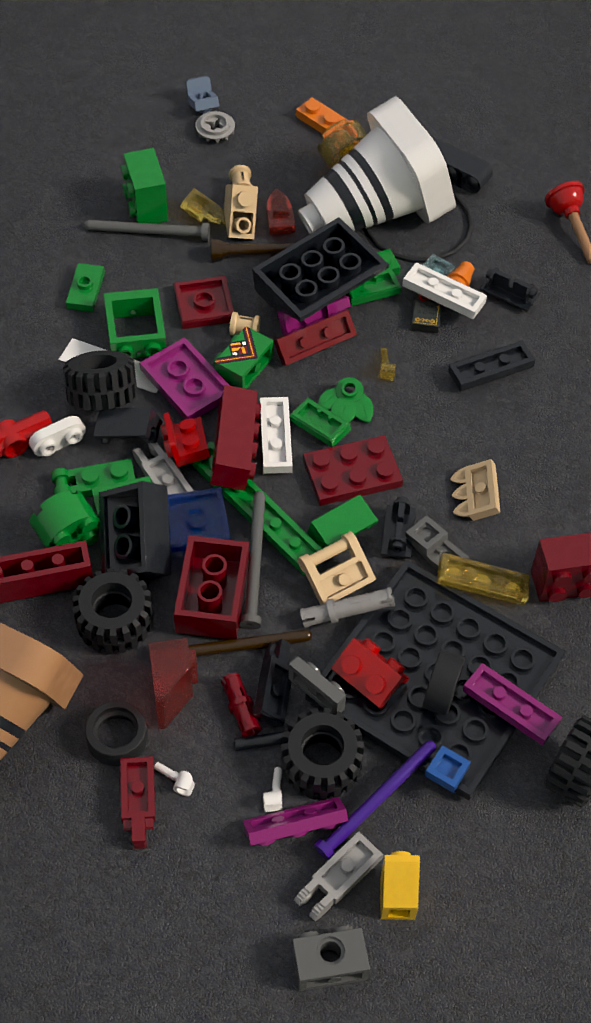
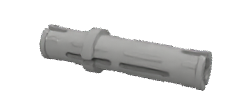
(347, 607)

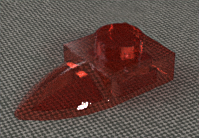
(279, 214)

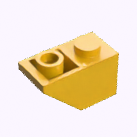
(399, 886)

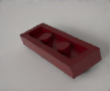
(315, 337)

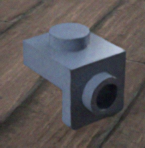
(200, 94)

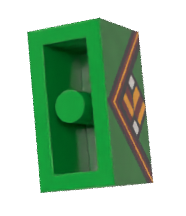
(244, 358)

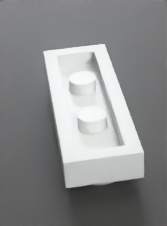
(444, 290)
(276, 435)

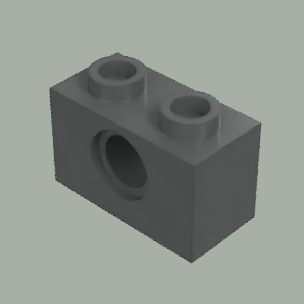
(316, 973)

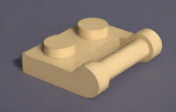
(341, 578)

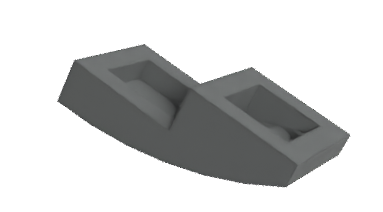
(432, 541)

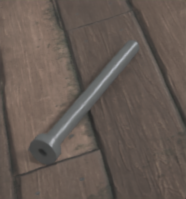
(149, 228)
(250, 619)

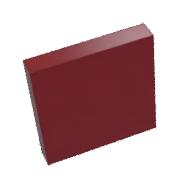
(203, 302)

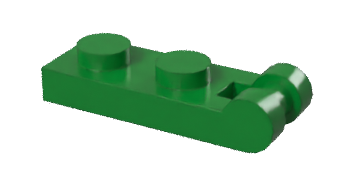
(92, 476)

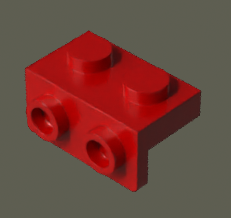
(369, 671)

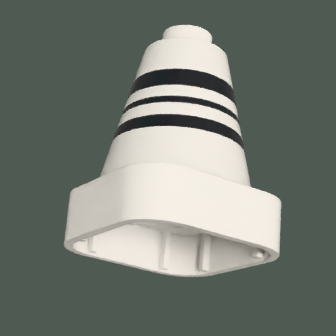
(383, 176)

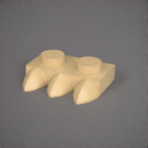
(478, 490)

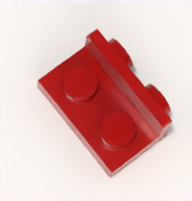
(185, 440)

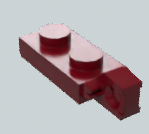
(138, 797)

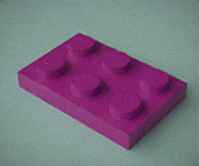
(184, 379)

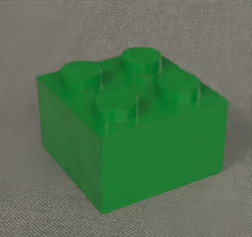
(144, 186)

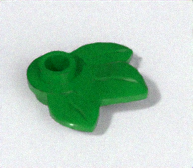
(348, 404)

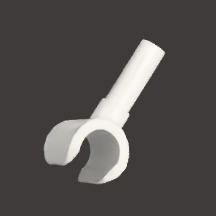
(184, 782)
(273, 800)

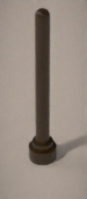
(222, 249)
(249, 642)

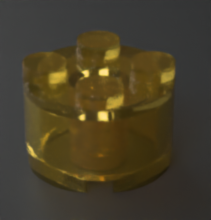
(340, 140)

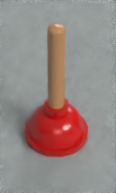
(566, 201)

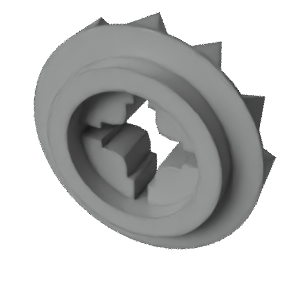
(211, 120)

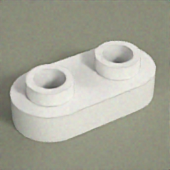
(57, 435)

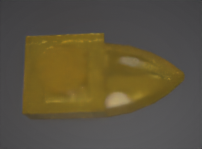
(202, 207)

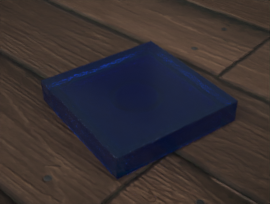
(196, 514)

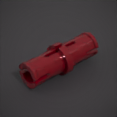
(240, 704)

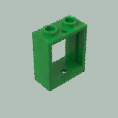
(135, 304)

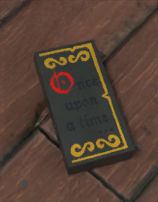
(426, 314)

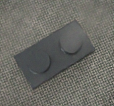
(310, 680)

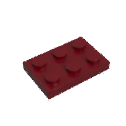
(352, 470)

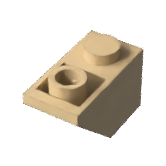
(240, 210)

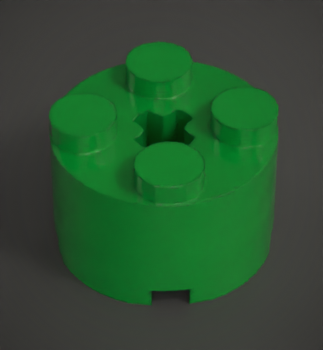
(65, 520)

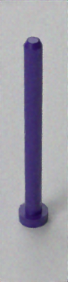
(327, 847)

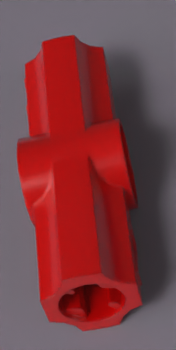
(16, 435)

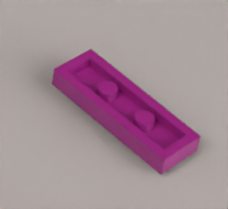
(512, 704)
(295, 821)

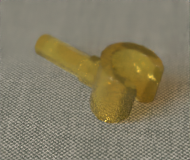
(387, 369)

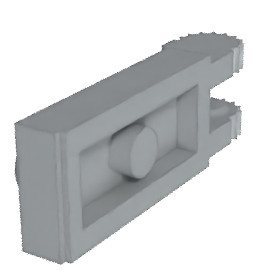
(161, 469)
(340, 874)

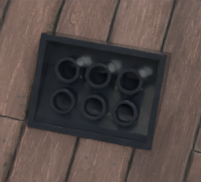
(317, 270)

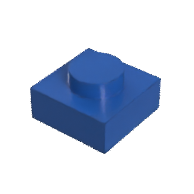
(447, 769)

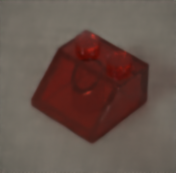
(173, 675)

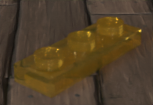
(483, 579)

